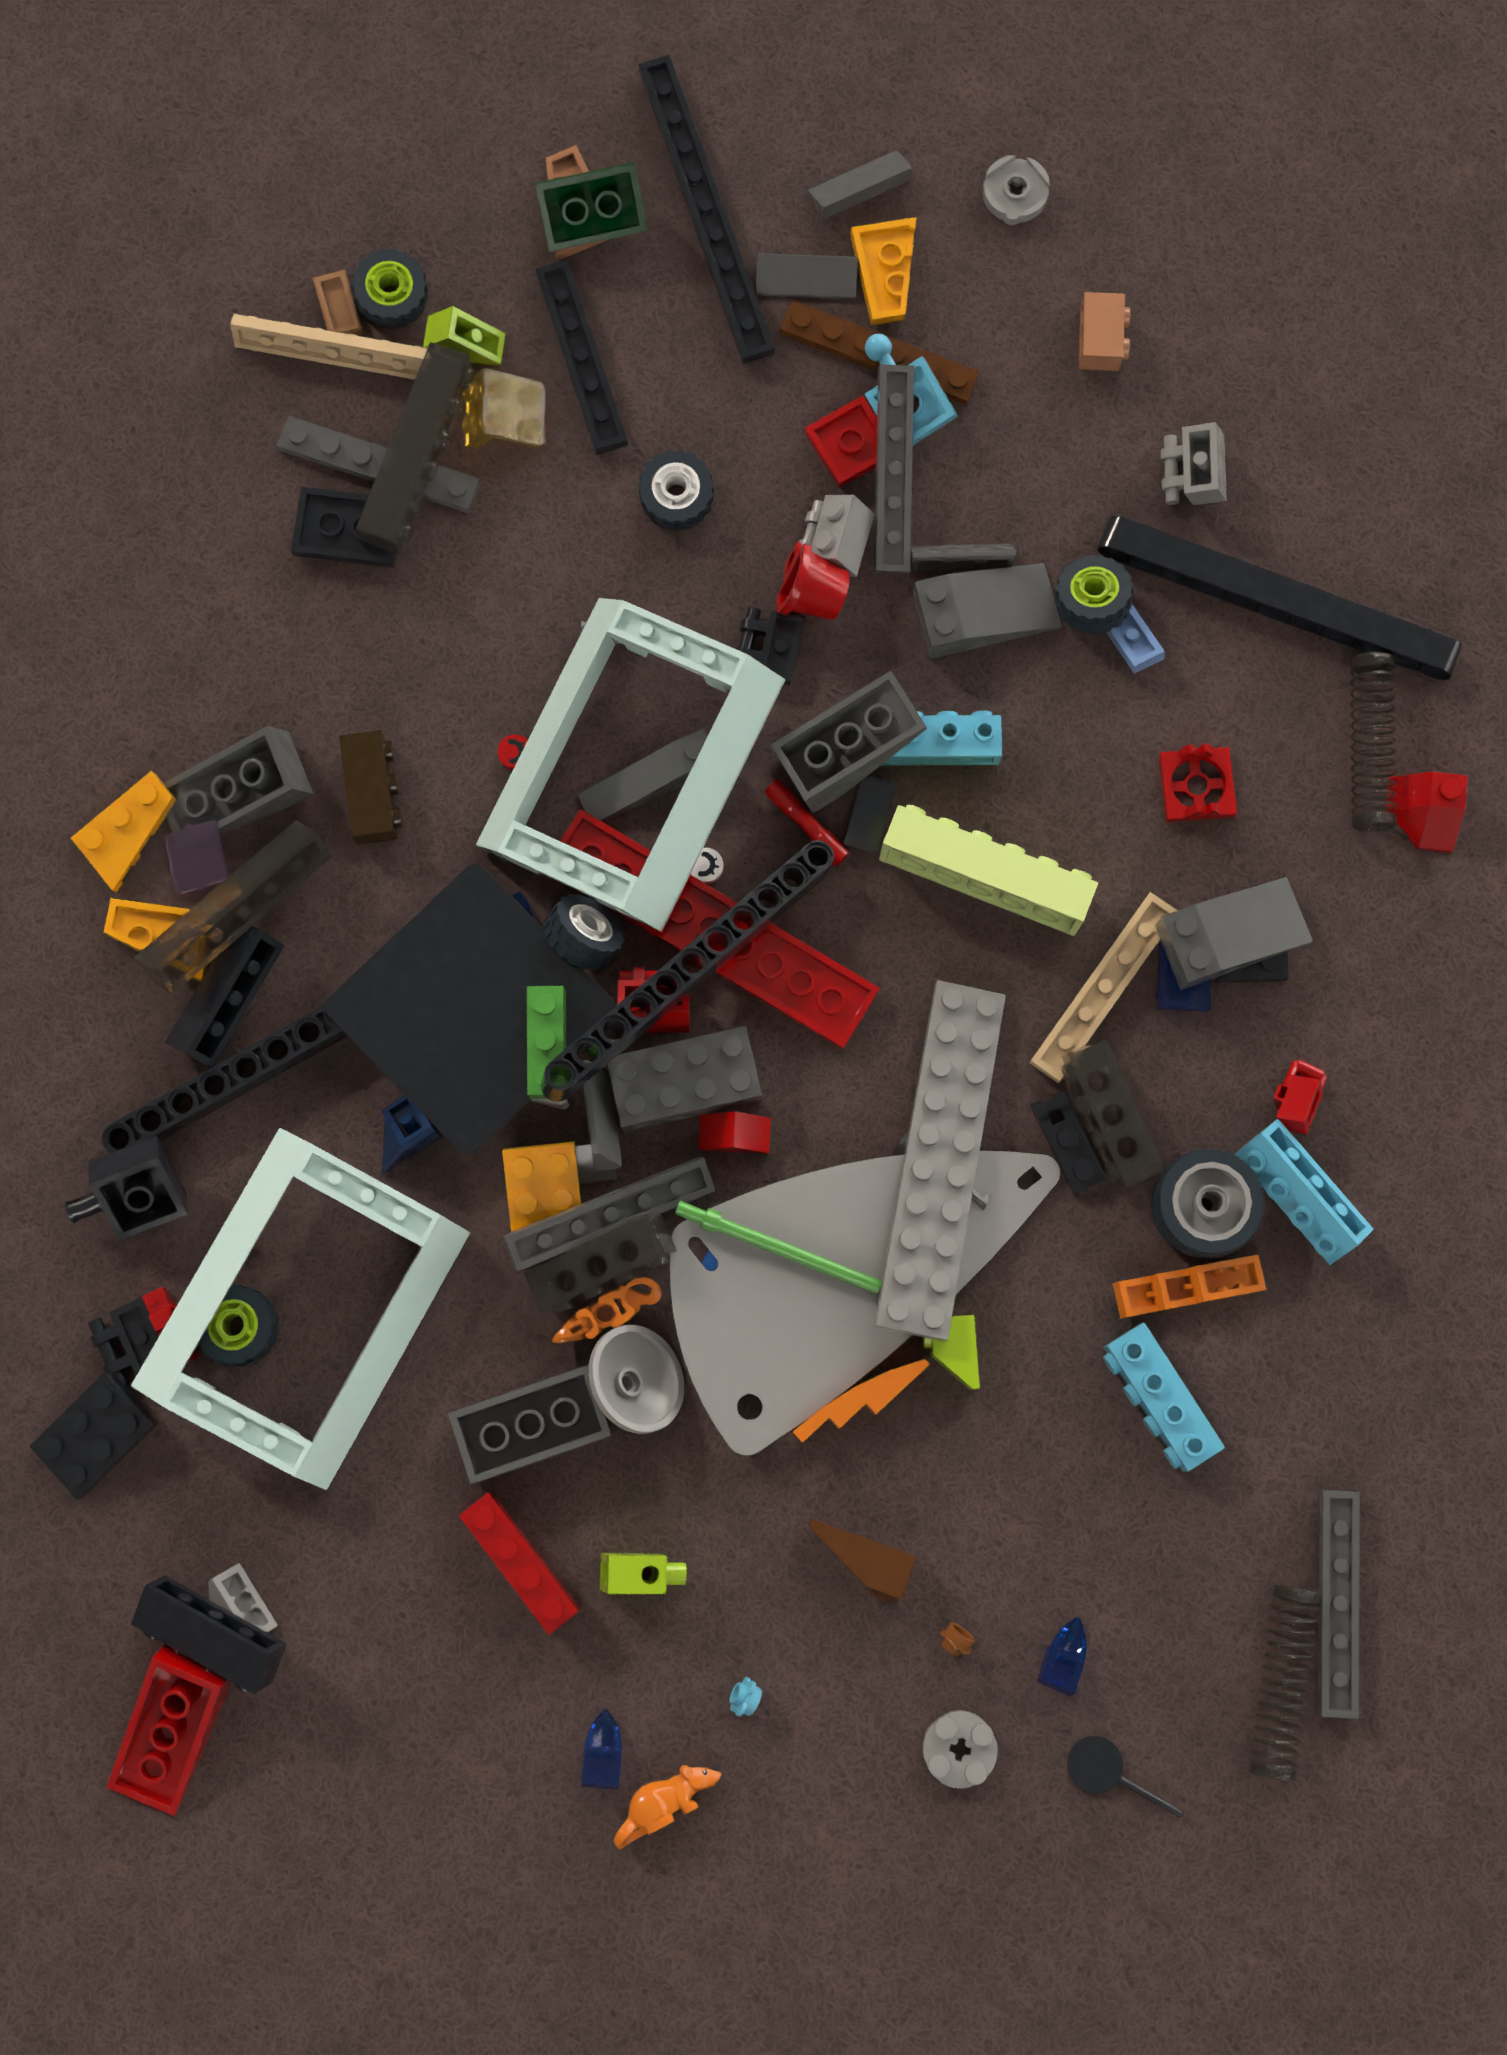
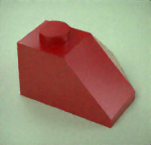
(1430, 808)

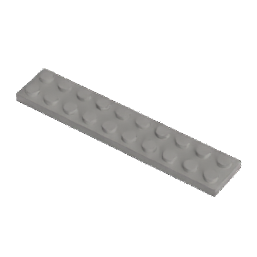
(940, 1162)

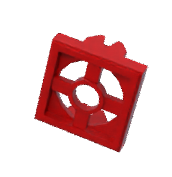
(1198, 811)

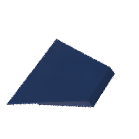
(404, 1133)

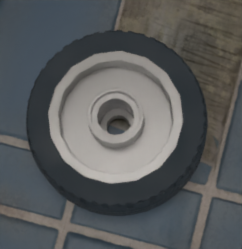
(1234, 1200)

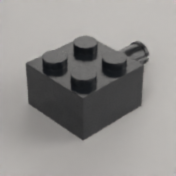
(133, 1190)

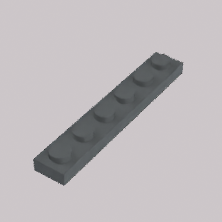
(365, 459)
(894, 469)
(600, 1215)
(1339, 1604)

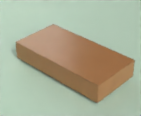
(337, 303)

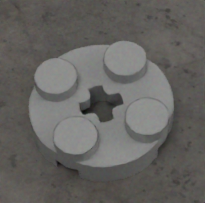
(1018, 172)
(942, 1763)

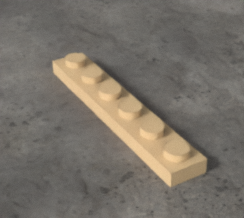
(326, 346)
(1102, 987)

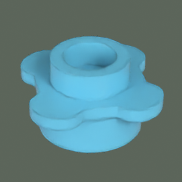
(745, 1697)

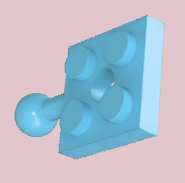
(934, 405)

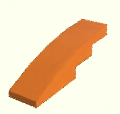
(1189, 1286)
(873, 1393)

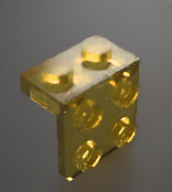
(504, 409)

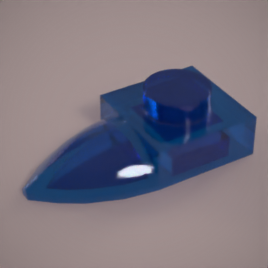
(1065, 1659)
(602, 1754)

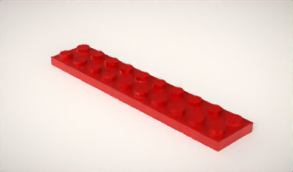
(770, 967)

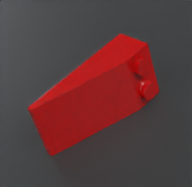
(168, 1731)

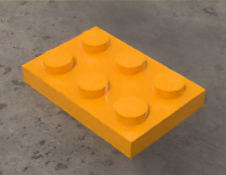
(540, 1181)

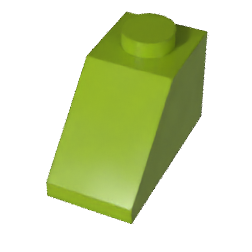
(466, 335)
(959, 1352)

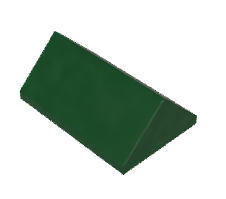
(591, 206)

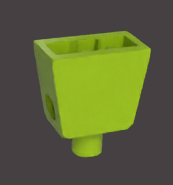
(623, 1573)

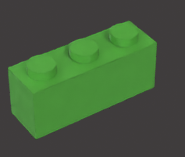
(544, 1034)

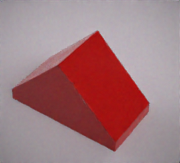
(734, 1133)

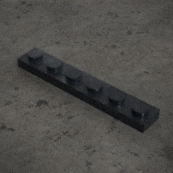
(581, 357)

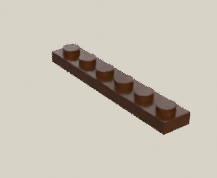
(849, 341)

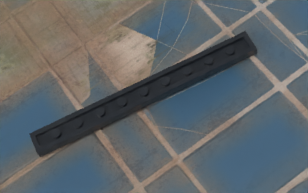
(706, 209)

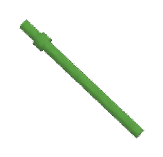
(712, 1221)

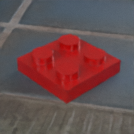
(846, 441)

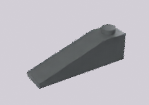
(645, 779)

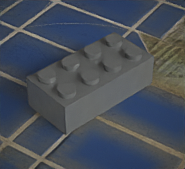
(684, 1079)
(528, 1425)

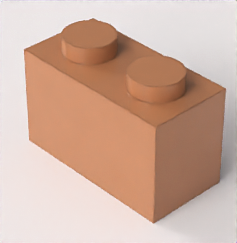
(1102, 331)

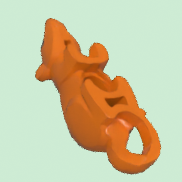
(610, 1311)
(657, 1801)

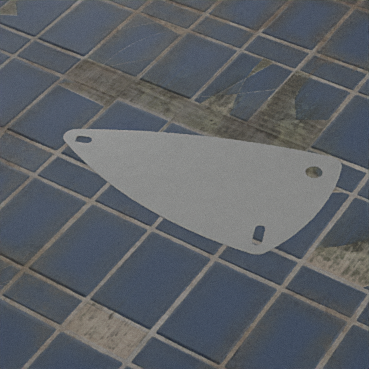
(798, 1332)

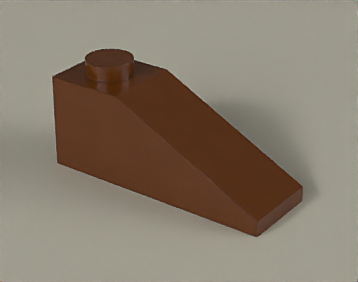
(875, 1564)

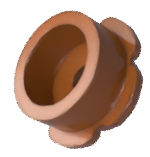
(957, 1640)

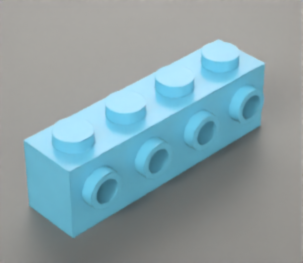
(954, 741)
(1305, 1192)
(1163, 1398)

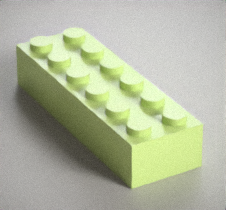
(988, 869)

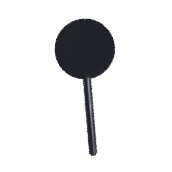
(1098, 1767)

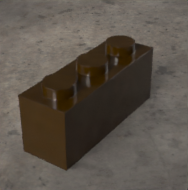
(370, 787)

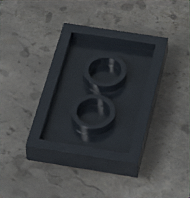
(328, 529)
(93, 1434)

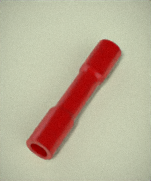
(791, 806)

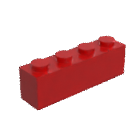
(520, 1562)

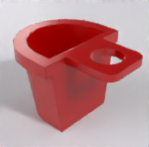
(812, 585)

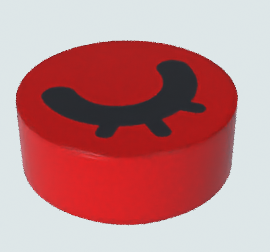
(510, 750)

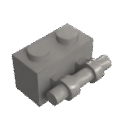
(1202, 465)
(839, 530)

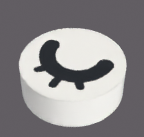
(708, 866)

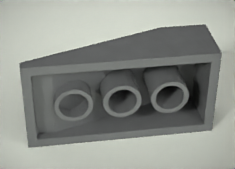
(984, 607)
(849, 741)
(240, 783)
(1232, 932)

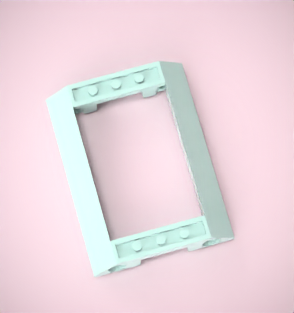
(703, 795)
(273, 1442)

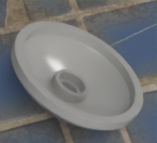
(648, 1372)

